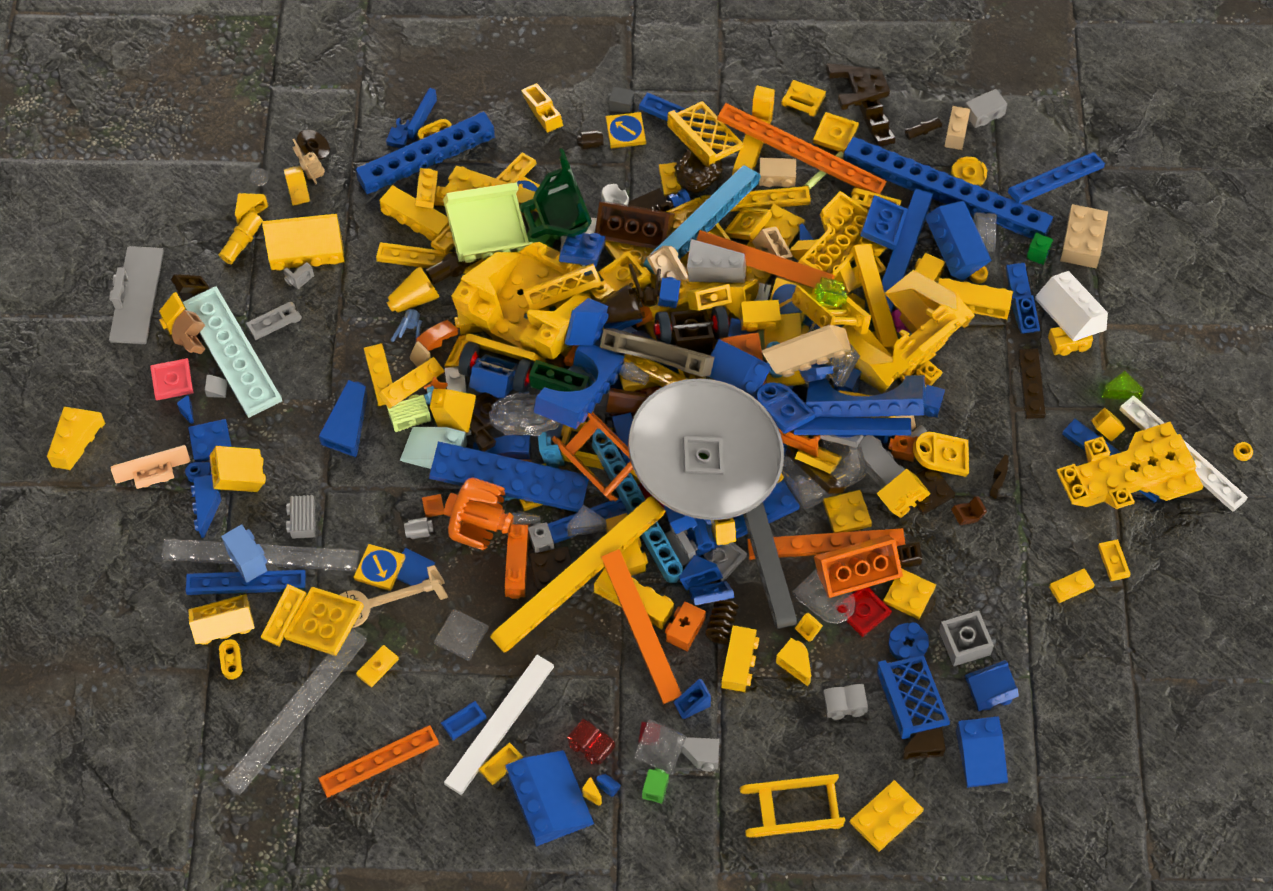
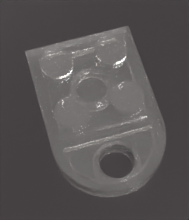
(814, 597)

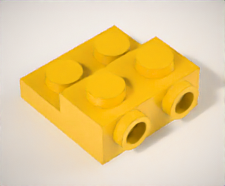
(618, 273)

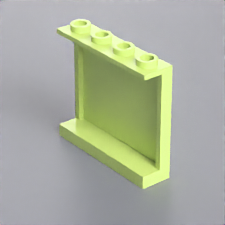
(485, 221)

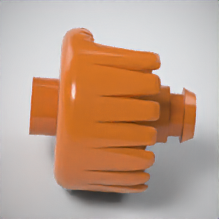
(475, 512)

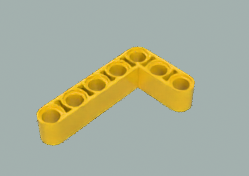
(762, 109)

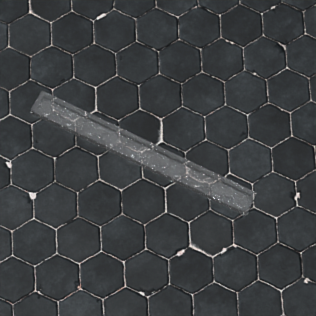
(275, 555)
(293, 714)

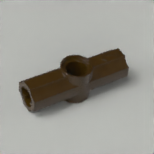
(448, 267)

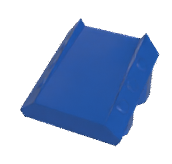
(992, 686)

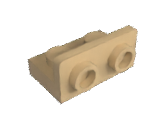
(667, 260)

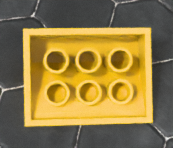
(303, 240)

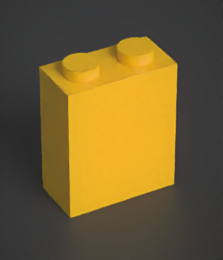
(237, 469)

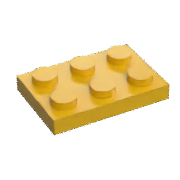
(886, 815)

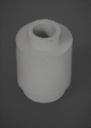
(418, 528)

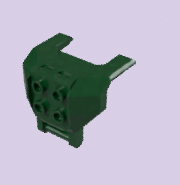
(558, 205)

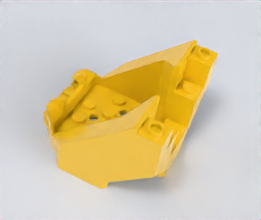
(492, 303)
(931, 317)

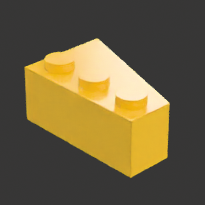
(72, 435)

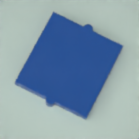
(414, 568)

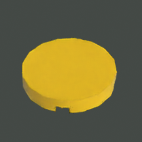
(970, 170)

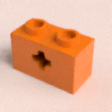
(684, 636)

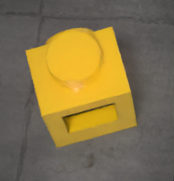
(601, 292)

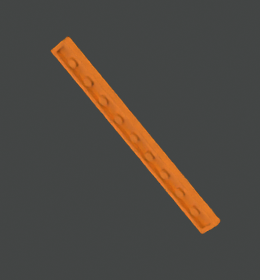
(800, 149)

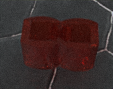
(591, 742)

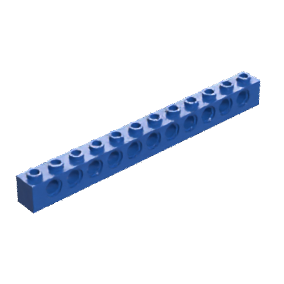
(946, 187)

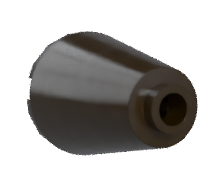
(624, 305)

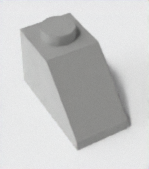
(702, 752)

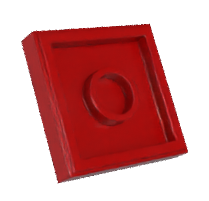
(868, 611)

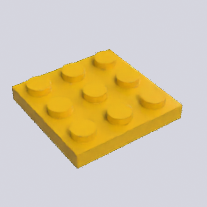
(323, 621)

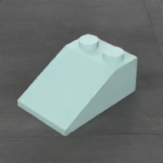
(423, 443)

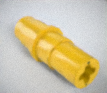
(241, 237)

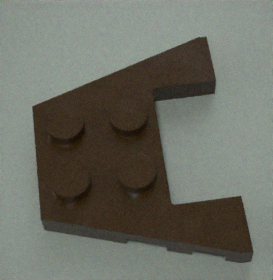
(865, 83)
(481, 422)

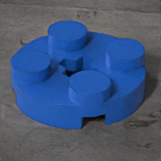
(912, 632)

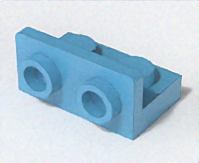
(550, 453)

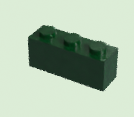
(556, 378)

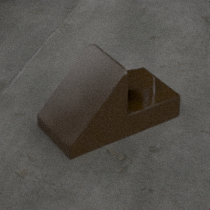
(189, 285)

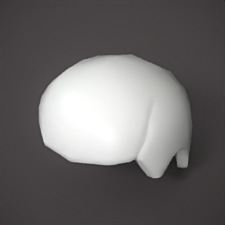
(613, 194)

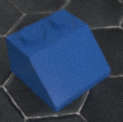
(586, 323)

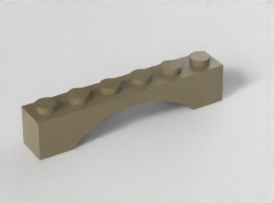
(640, 346)

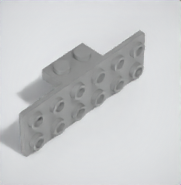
(135, 294)

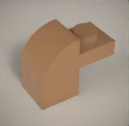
(185, 331)

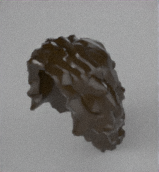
(694, 175)

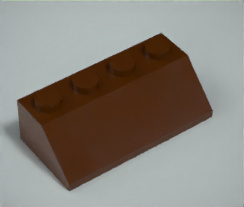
(633, 224)
(624, 401)

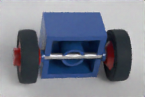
(493, 373)

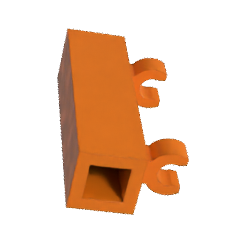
(516, 561)

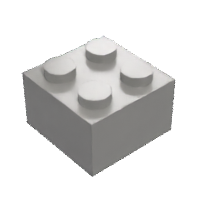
(966, 638)

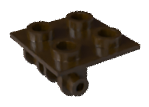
(652, 200)

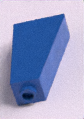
(345, 422)

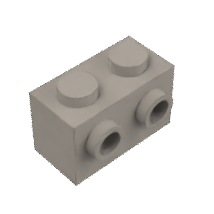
(986, 108)

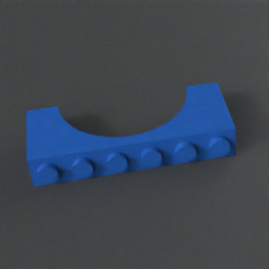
(904, 400)
(574, 406)

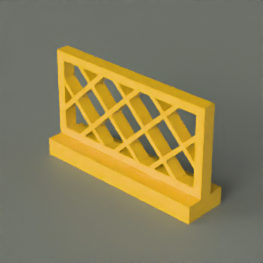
(693, 139)

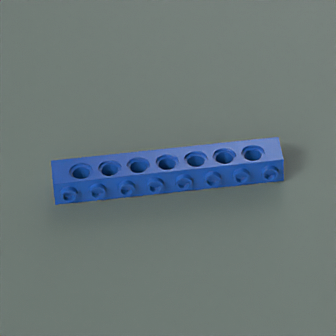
(425, 152)

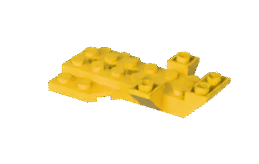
(833, 251)
(1112, 481)

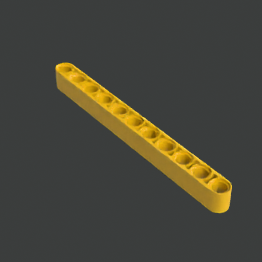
(576, 574)

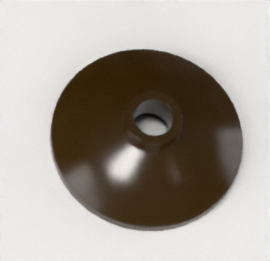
(313, 142)

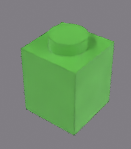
(655, 785)

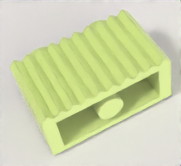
(409, 413)

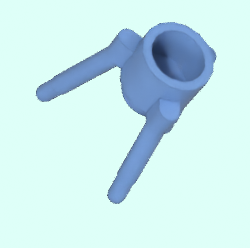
(410, 320)

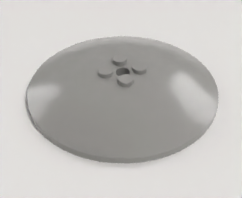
(709, 419)

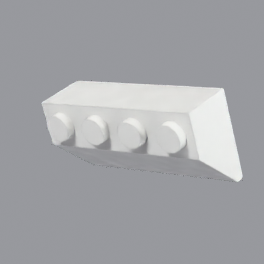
(1072, 306)

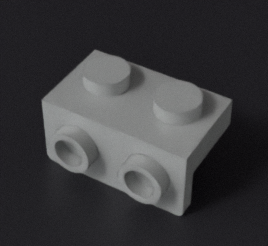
(682, 546)

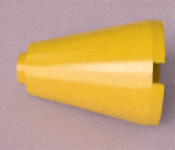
(412, 292)

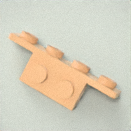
(151, 468)

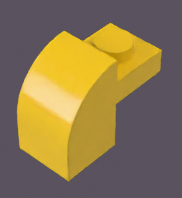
(297, 185)

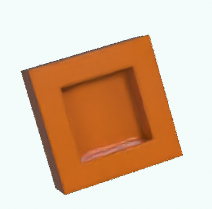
(433, 505)

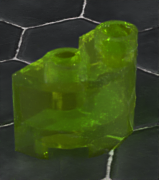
(830, 292)

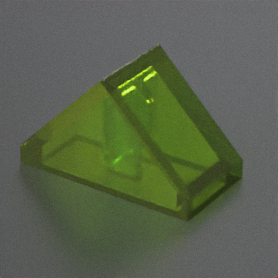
(1123, 388)

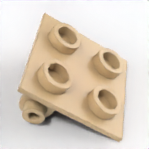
(309, 163)

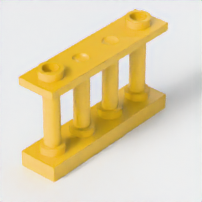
(849, 314)

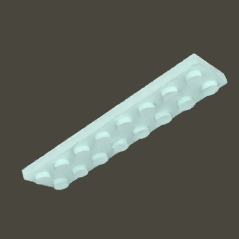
(233, 353)

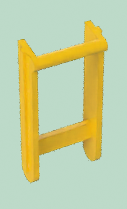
(767, 809)

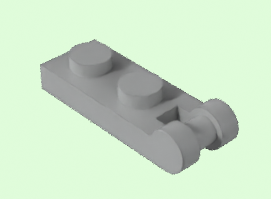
(273, 320)

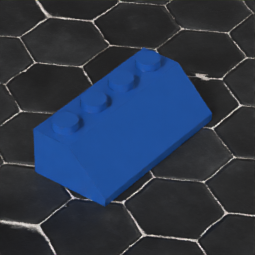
(958, 239)

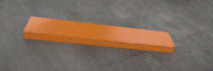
(378, 761)

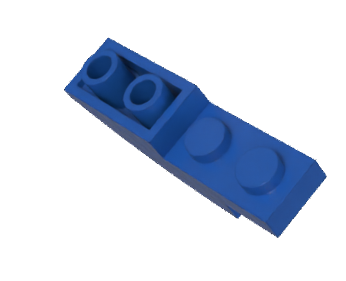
(1022, 300)

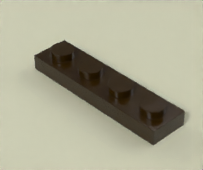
(1031, 383)

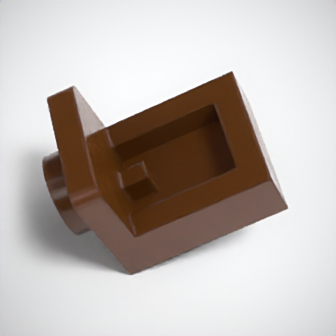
(969, 512)

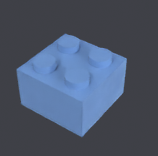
(245, 553)

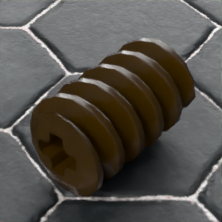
(721, 621)

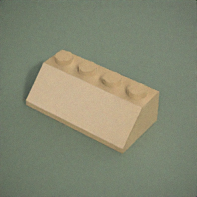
(807, 350)

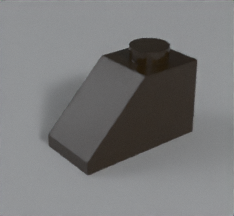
(925, 745)

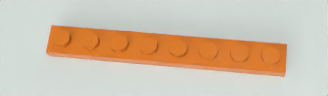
(822, 543)

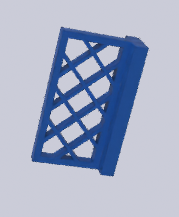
(897, 703)

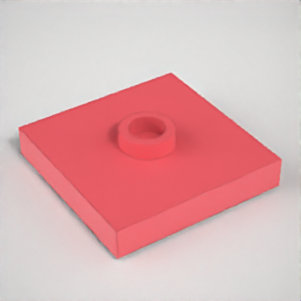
(171, 379)

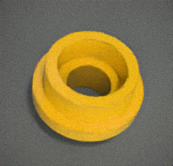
(1243, 446)

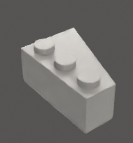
(715, 264)

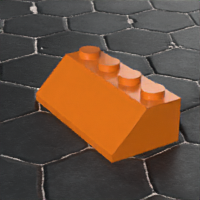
(859, 566)

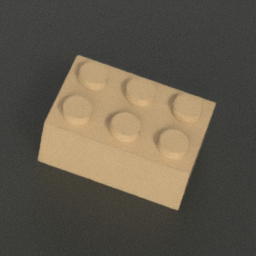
(1084, 236)

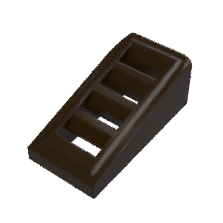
(910, 561)

